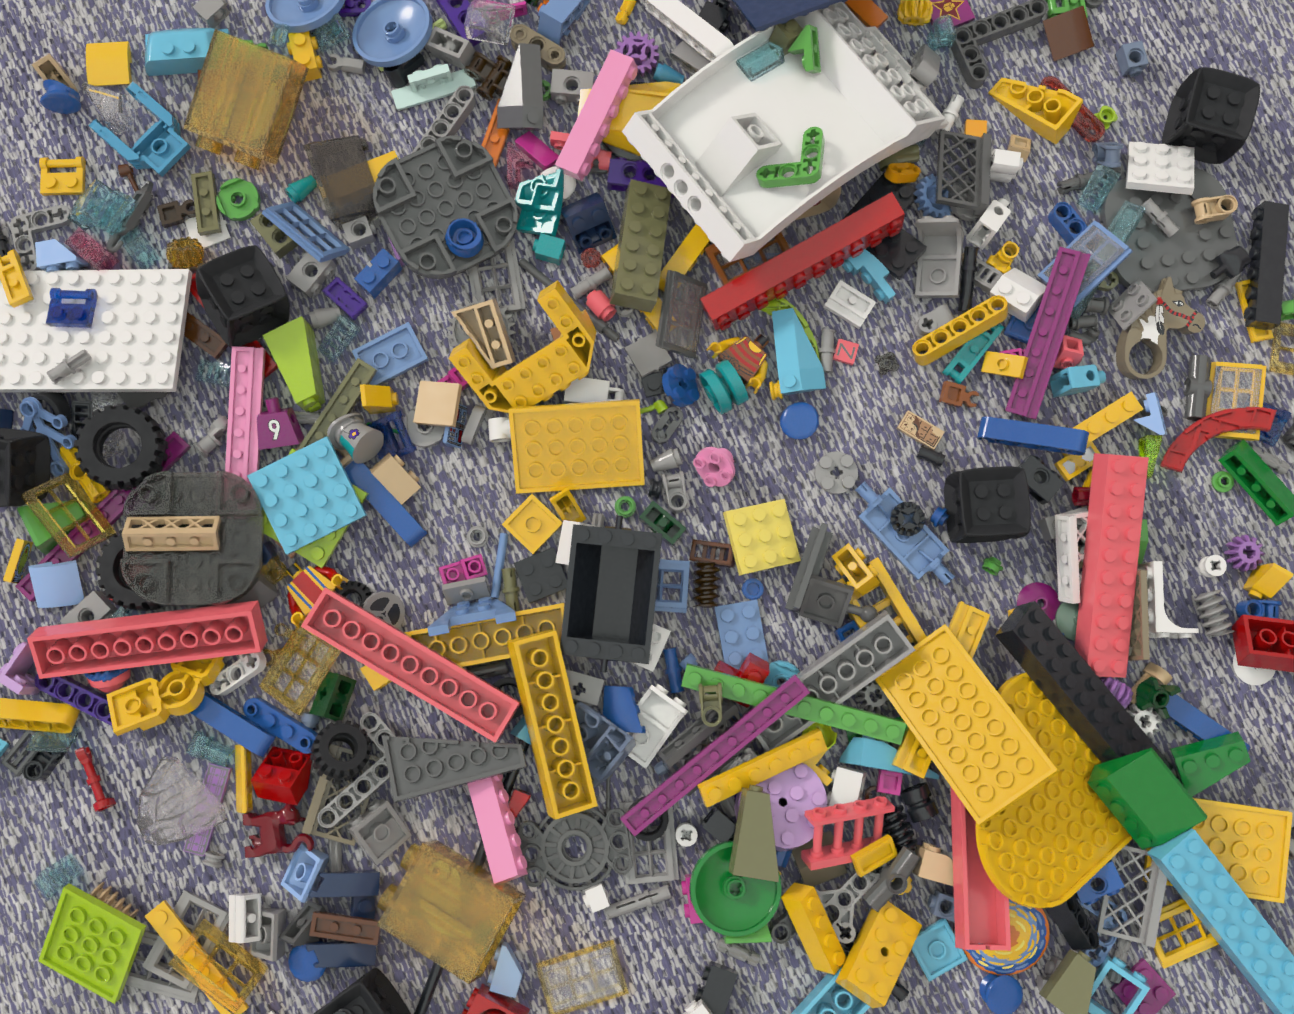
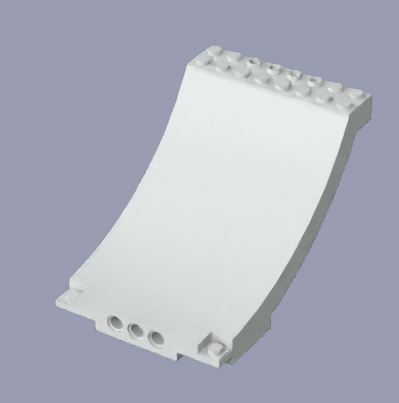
(724, 127)

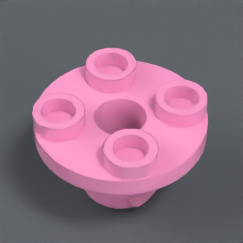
(715, 466)

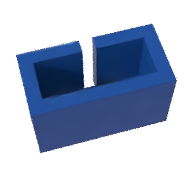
(379, 275)

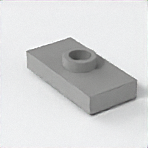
(465, 590)

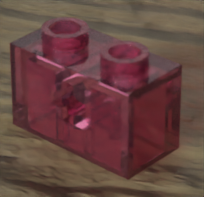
(91, 250)

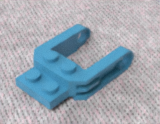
(158, 147)

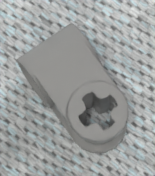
(934, 320)
(675, 487)

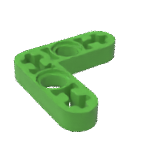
(801, 169)

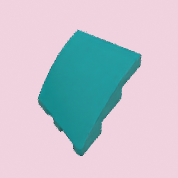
(540, 203)

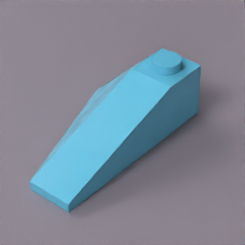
(796, 359)

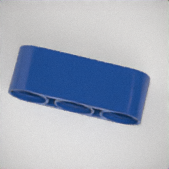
(1069, 220)

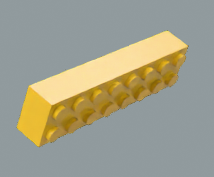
(487, 641)
(552, 723)

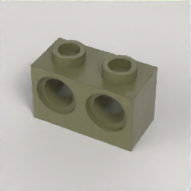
(273, 235)

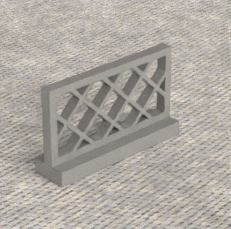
(1152, 904)

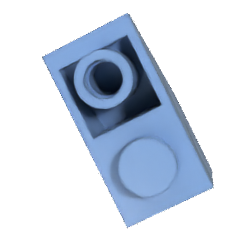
(55, 256)
(507, 974)

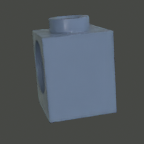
(1135, 52)
(934, 904)

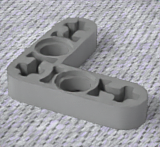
(32, 227)

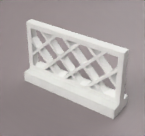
(1068, 555)

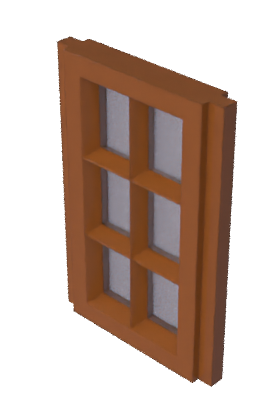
(729, 271)

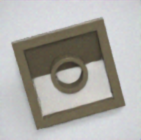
(817, 876)

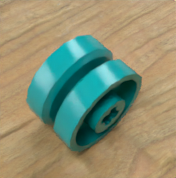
(723, 387)

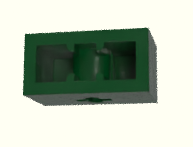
(333, 697)

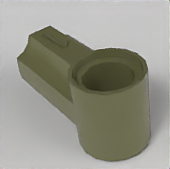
(909, 154)

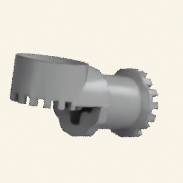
(212, 439)

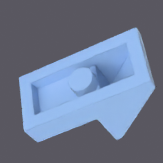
(1155, 421)

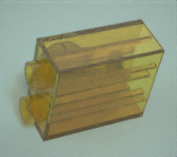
(245, 100)
(449, 909)

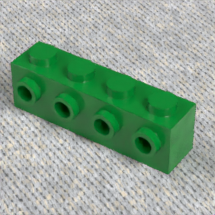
(1259, 481)

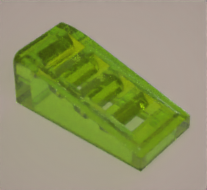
(1149, 447)

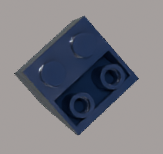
(588, 222)

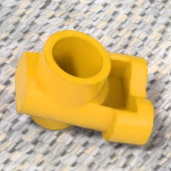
(1001, 260)

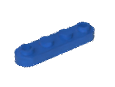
(280, 724)

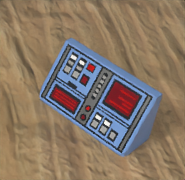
(453, 435)

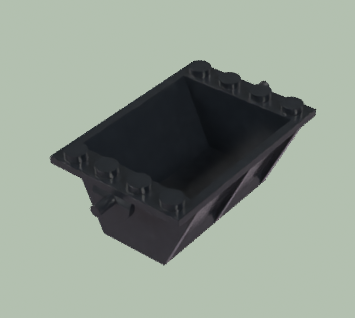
(611, 593)

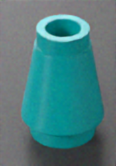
(301, 189)

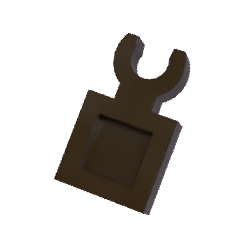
(174, 213)

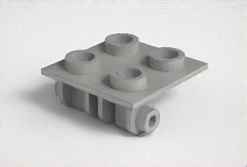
(1132, 304)

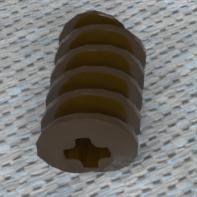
(706, 585)

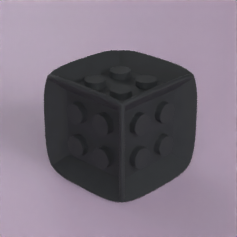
(1212, 114)
(242, 295)
(23, 464)
(987, 504)
(368, 995)

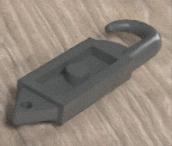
(131, 222)

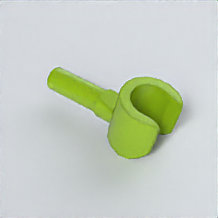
(659, 405)

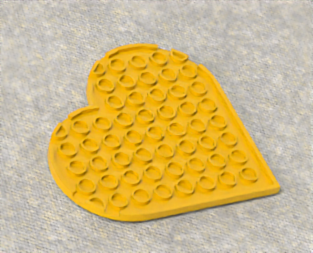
(1060, 830)

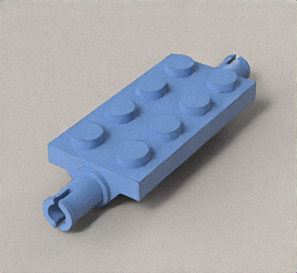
(916, 552)

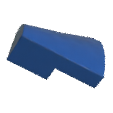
(621, 708)

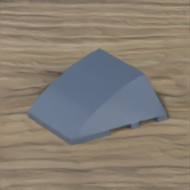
(603, 743)

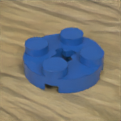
(687, 392)

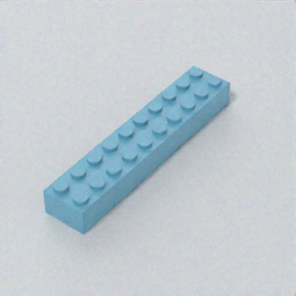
(1229, 917)

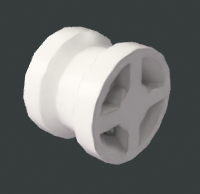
(1207, 568)
(683, 831)

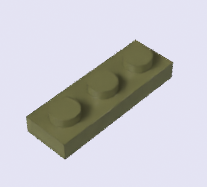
(205, 203)

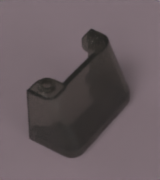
(343, 178)

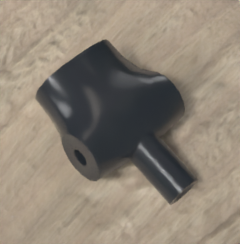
(1231, 262)

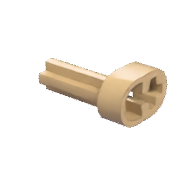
(1155, 671)

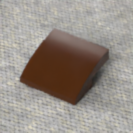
(1068, 33)

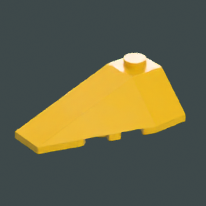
(1042, 109)

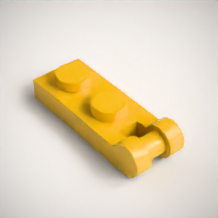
(14, 279)

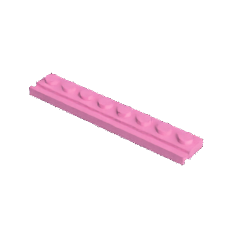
(244, 406)

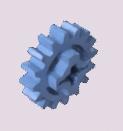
(926, 198)

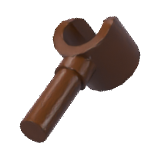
(126, 170)

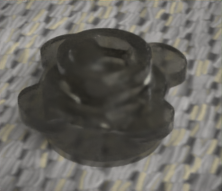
(890, 358)

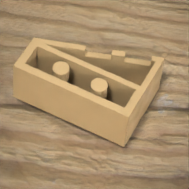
(488, 332)

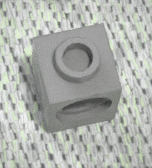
(211, 11)
(351, 229)

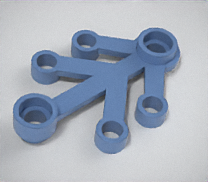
(33, 411)

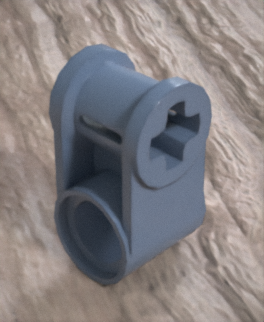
(1107, 153)

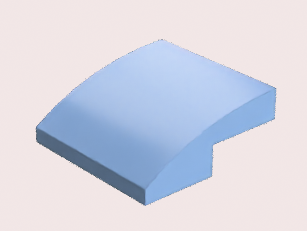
(56, 584)

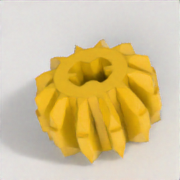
(915, 12)

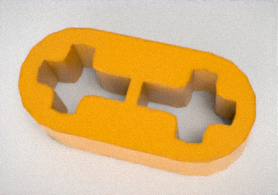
(902, 172)

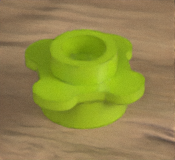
(1109, 113)

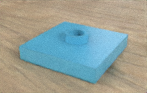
(936, 950)

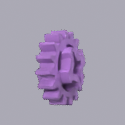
(641, 46)

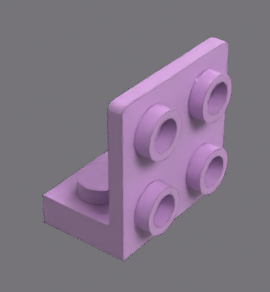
(13, 673)

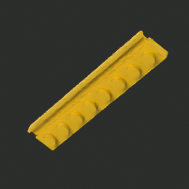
(967, 627)

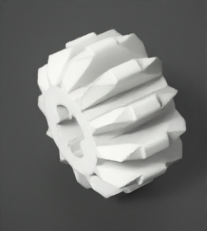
(1148, 717)

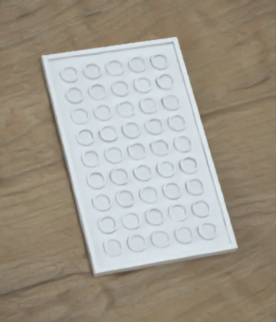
(131, 340)

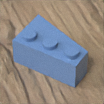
(558, 16)

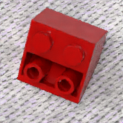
(283, 776)

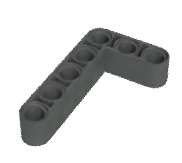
(991, 32)

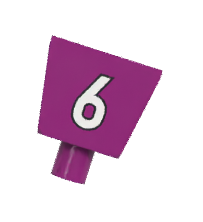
(277, 426)

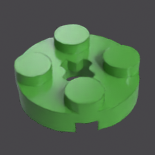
(227, 196)

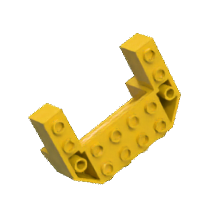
(540, 373)

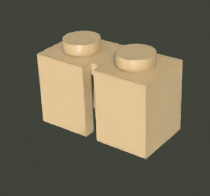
(395, 478)

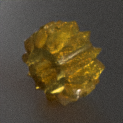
(185, 252)

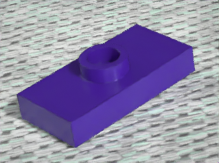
(345, 298)

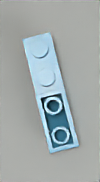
(872, 273)

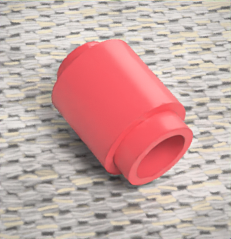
(600, 305)

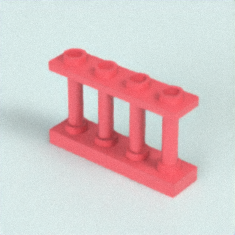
(839, 852)

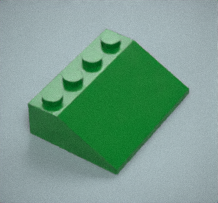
(1145, 797)

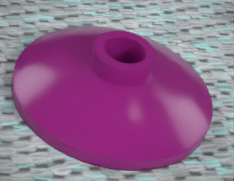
(1041, 591)

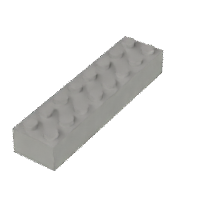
(844, 672)

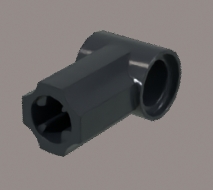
(398, 74)

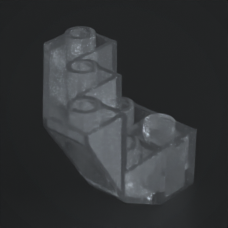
(176, 805)

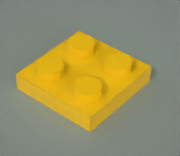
(532, 524)

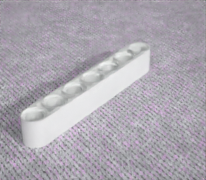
(689, 27)

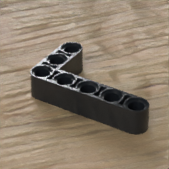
(1075, 925)

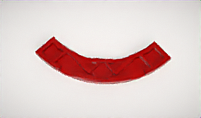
(1211, 426)

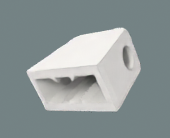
(992, 219)

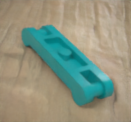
(971, 353)

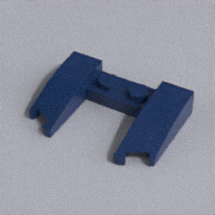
(363, 889)

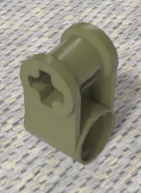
(711, 701)

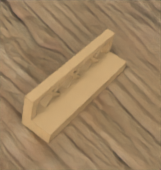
(171, 536)

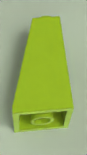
(297, 359)

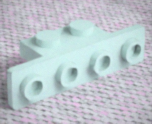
(430, 86)

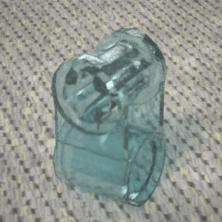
(942, 33)

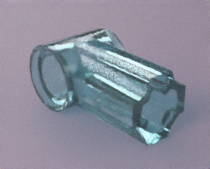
(207, 748)

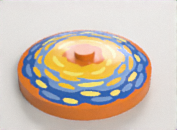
(1028, 943)

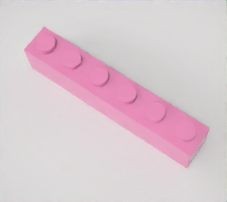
(597, 115)
(497, 829)

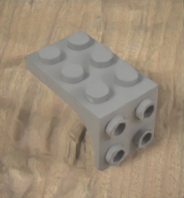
(942, 261)

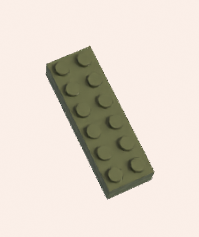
(640, 246)

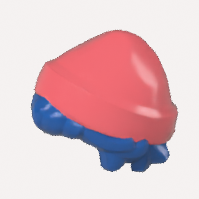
(108, 680)

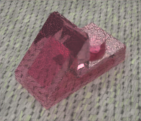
(515, 162)

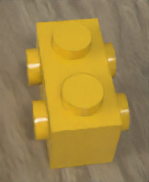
(303, 49)
(852, 565)

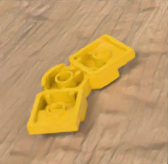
(152, 702)

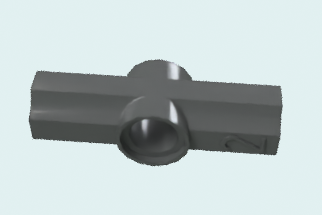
(1197, 387)

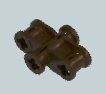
(488, 73)

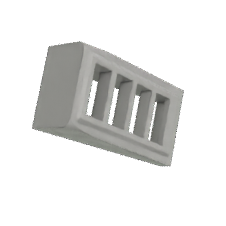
(991, 272)

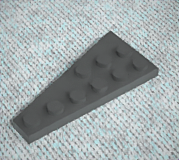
(434, 765)

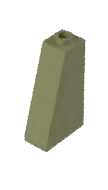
(754, 839)

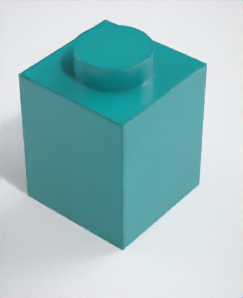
(549, 248)

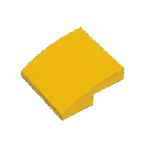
(108, 63)

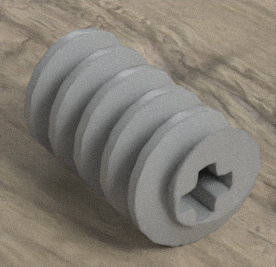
(1213, 614)

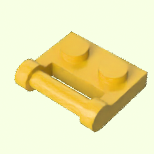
(62, 183)

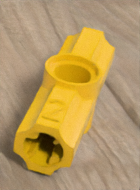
(93, 489)

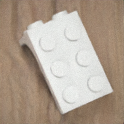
(1159, 623)
(659, 717)

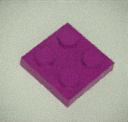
(1156, 997)

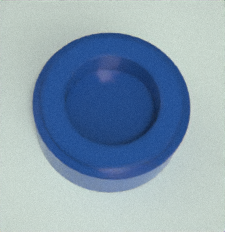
(752, 589)

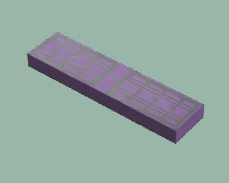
(216, 781)

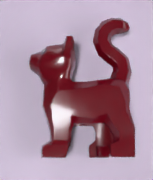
(272, 832)

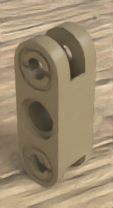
(551, 55)

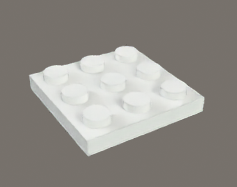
(1160, 168)

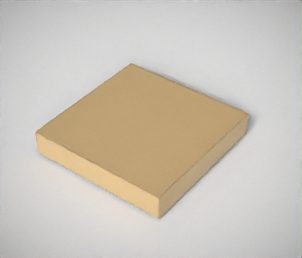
(437, 403)

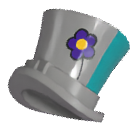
(355, 437)

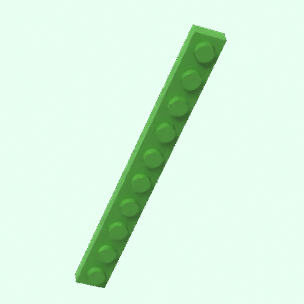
(808, 708)

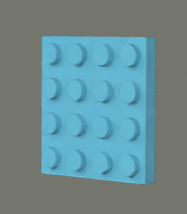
(307, 495)

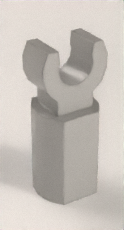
(347, 64)

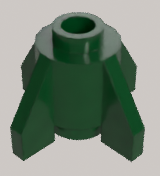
(1153, 695)

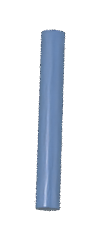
(500, 559)

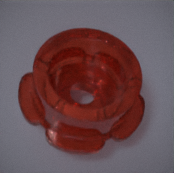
(591, 252)

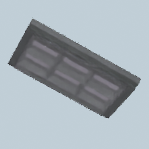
(681, 314)

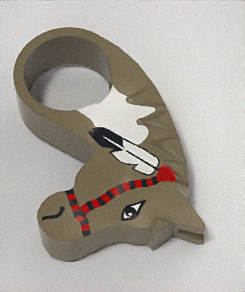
(1151, 328)

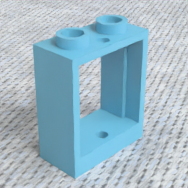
(1135, 978)

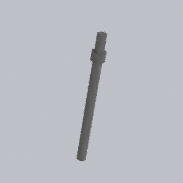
(600, 325)

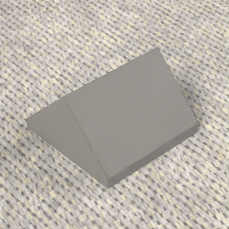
(272, 925)

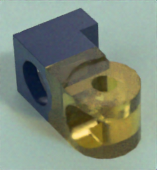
(272, 567)

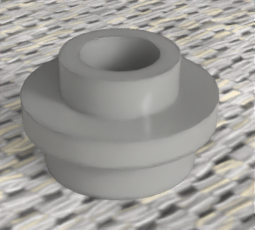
(470, 536)

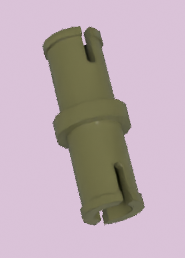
(510, 588)

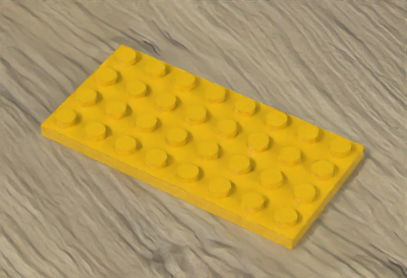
(965, 726)

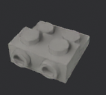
(378, 830)

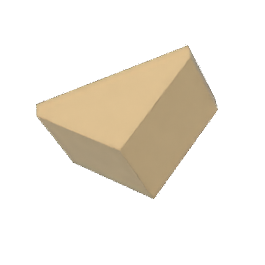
(49, 68)

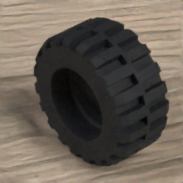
(100, 427)
(113, 579)

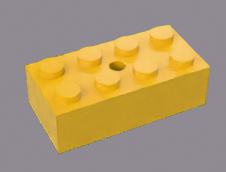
(878, 955)

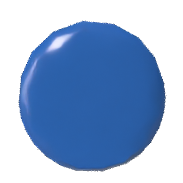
(60, 98)
(464, 238)
(799, 420)
(302, 962)
(1001, 993)

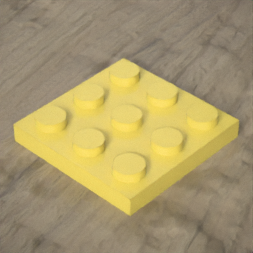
(761, 537)

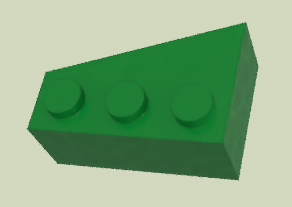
(1209, 761)

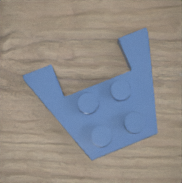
(472, 612)

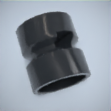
(919, 802)

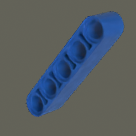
(1033, 435)
(386, 503)
(1193, 720)
(234, 725)

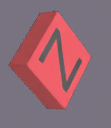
(845, 351)

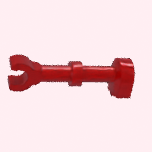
(85, 757)

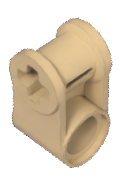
(1210, 209)

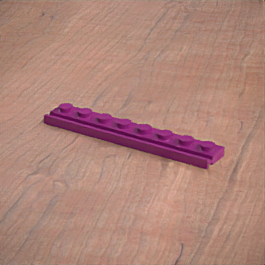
(1048, 332)

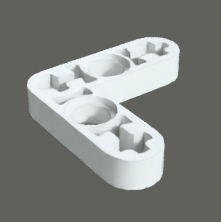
(247, 669)

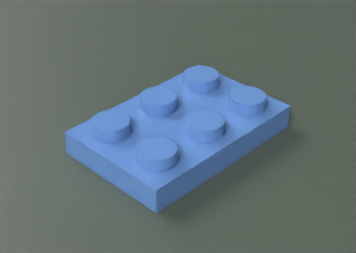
(392, 354)
(740, 632)

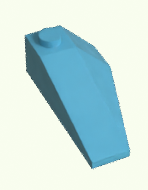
(874, 754)

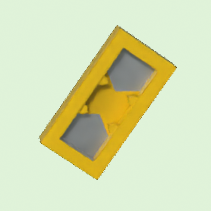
(1075, 464)

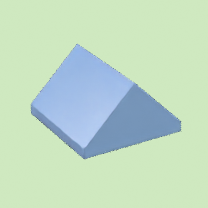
(303, 872)

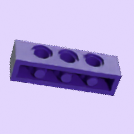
(456, 16)
(620, 166)

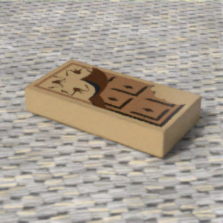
(920, 430)

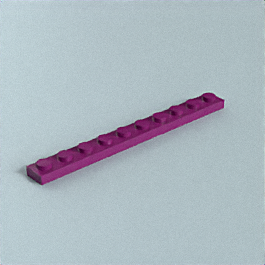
(111, 509)
(714, 755)

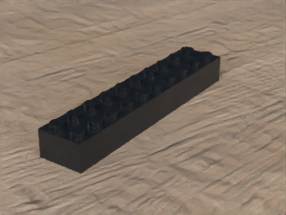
(1072, 685)

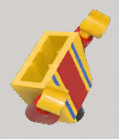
(307, 587)

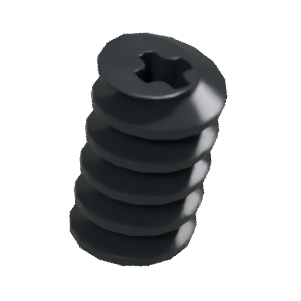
(899, 829)

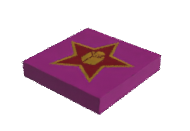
(957, 9)

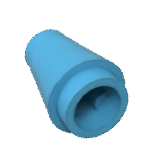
(667, 74)

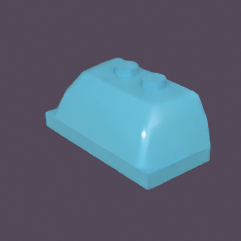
(177, 50)

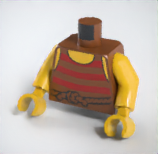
(745, 357)

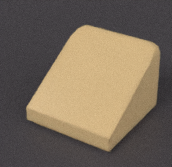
(1020, 144)

